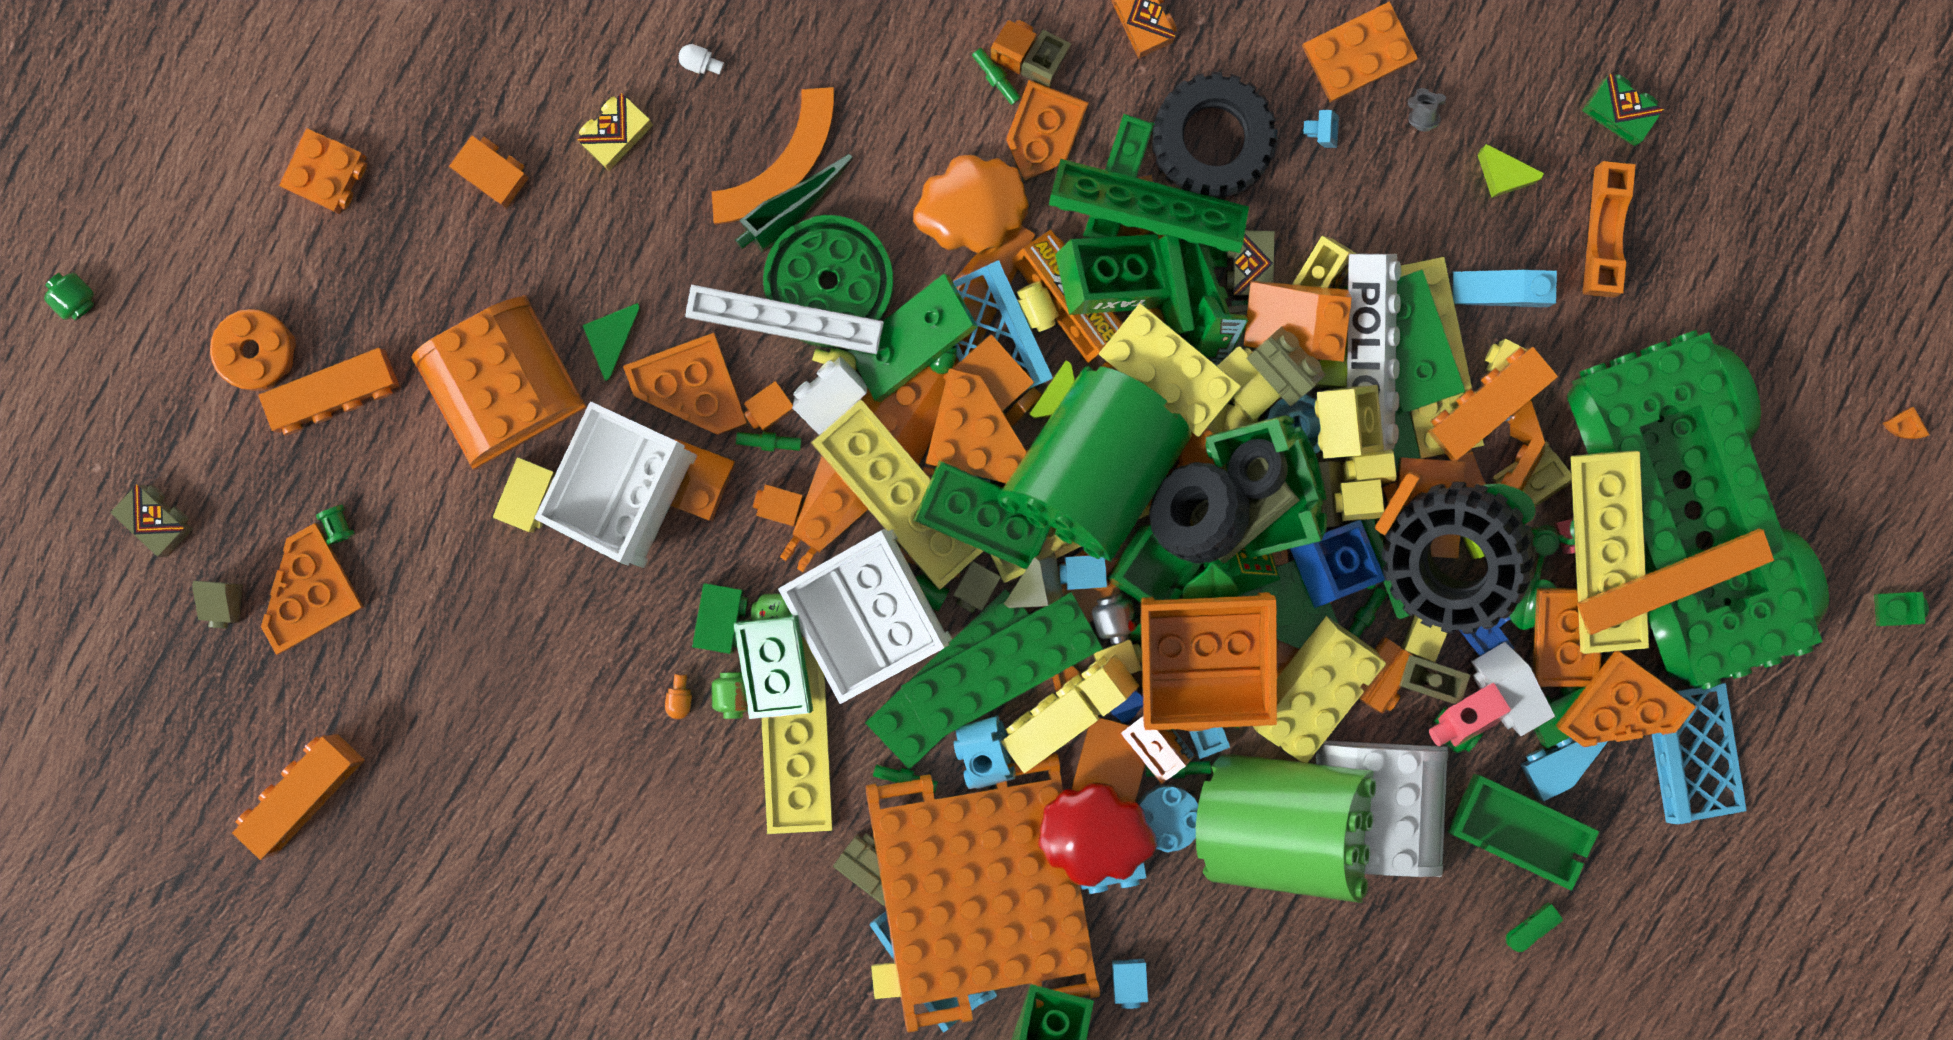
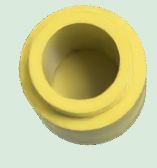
(1037, 306)

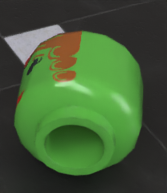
(729, 695)

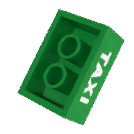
(1112, 274)

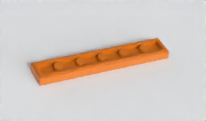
(1675, 581)

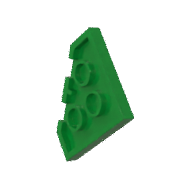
(1294, 609)

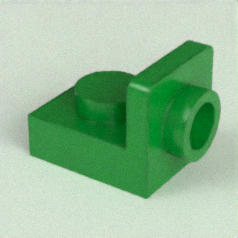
(1900, 608)

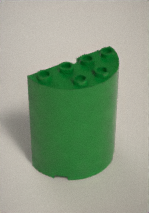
(1097, 461)

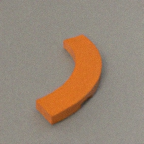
(791, 166)

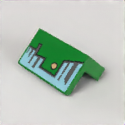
(1214, 331)

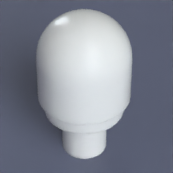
(699, 59)

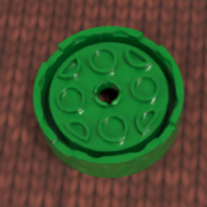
(834, 246)

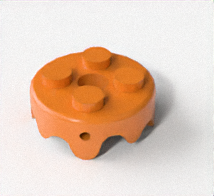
(274, 354)

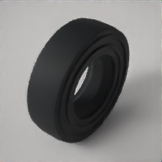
(1276, 468)

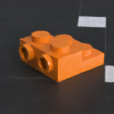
(324, 171)

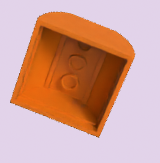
(497, 380)
(1209, 662)

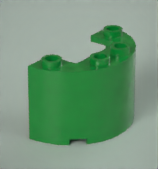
(1304, 520)

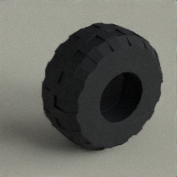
(1221, 526)

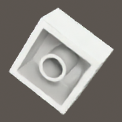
(1516, 685)

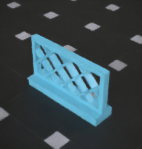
(1013, 317)
(1671, 764)

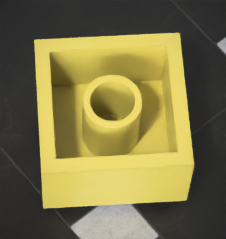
(1349, 421)

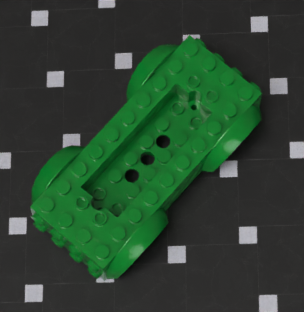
(1697, 414)

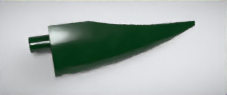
(786, 209)

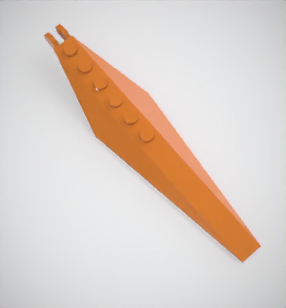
(906, 414)

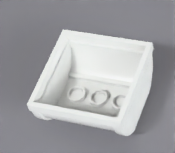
(615, 485)
(864, 615)
(1406, 803)

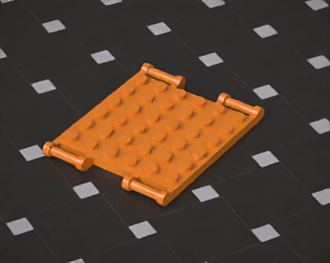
(975, 895)

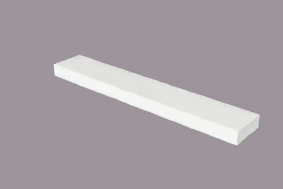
(784, 319)

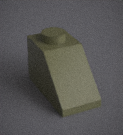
(217, 602)
(1434, 680)

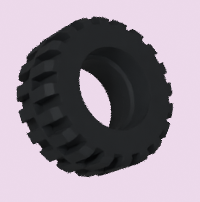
(1223, 94)

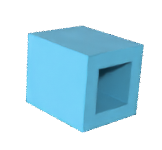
(1083, 572)
(1129, 982)

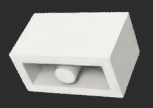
(829, 394)

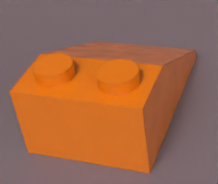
(1311, 313)

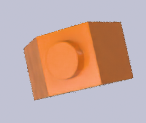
(1013, 45)

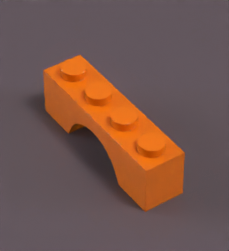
(1609, 205)

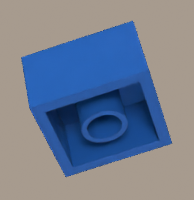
(1338, 564)

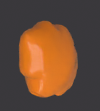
(972, 205)

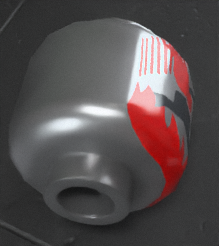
(1114, 618)

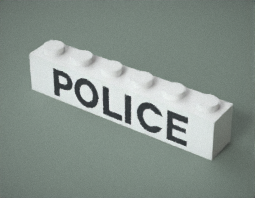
(1374, 332)

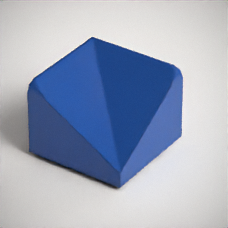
(1129, 708)

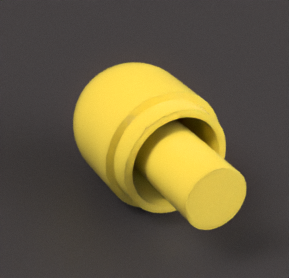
(824, 356)

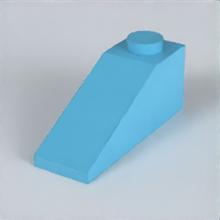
(1505, 288)

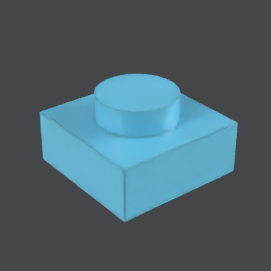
(1209, 741)

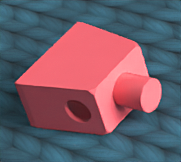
(1470, 717)

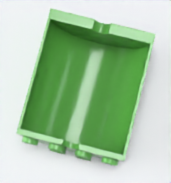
(1286, 826)

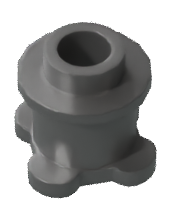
(1425, 109)

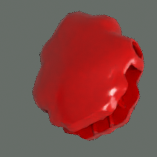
(1095, 834)

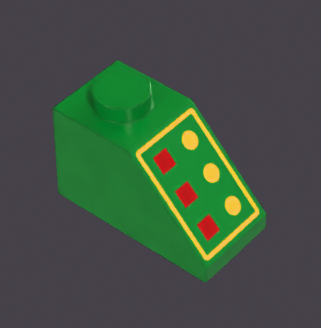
(1250, 572)

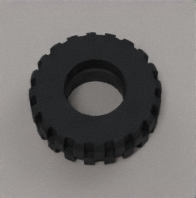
(1435, 595)

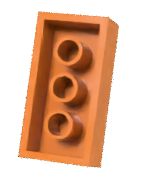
(297, 796)

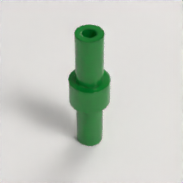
(996, 76)
(768, 441)
(1365, 615)
(1191, 768)
(897, 776)

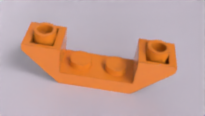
(1526, 429)

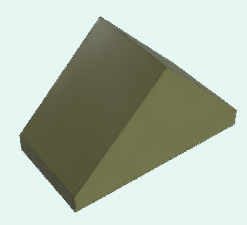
(1045, 58)
(1039, 583)

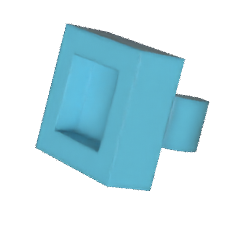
(1324, 129)

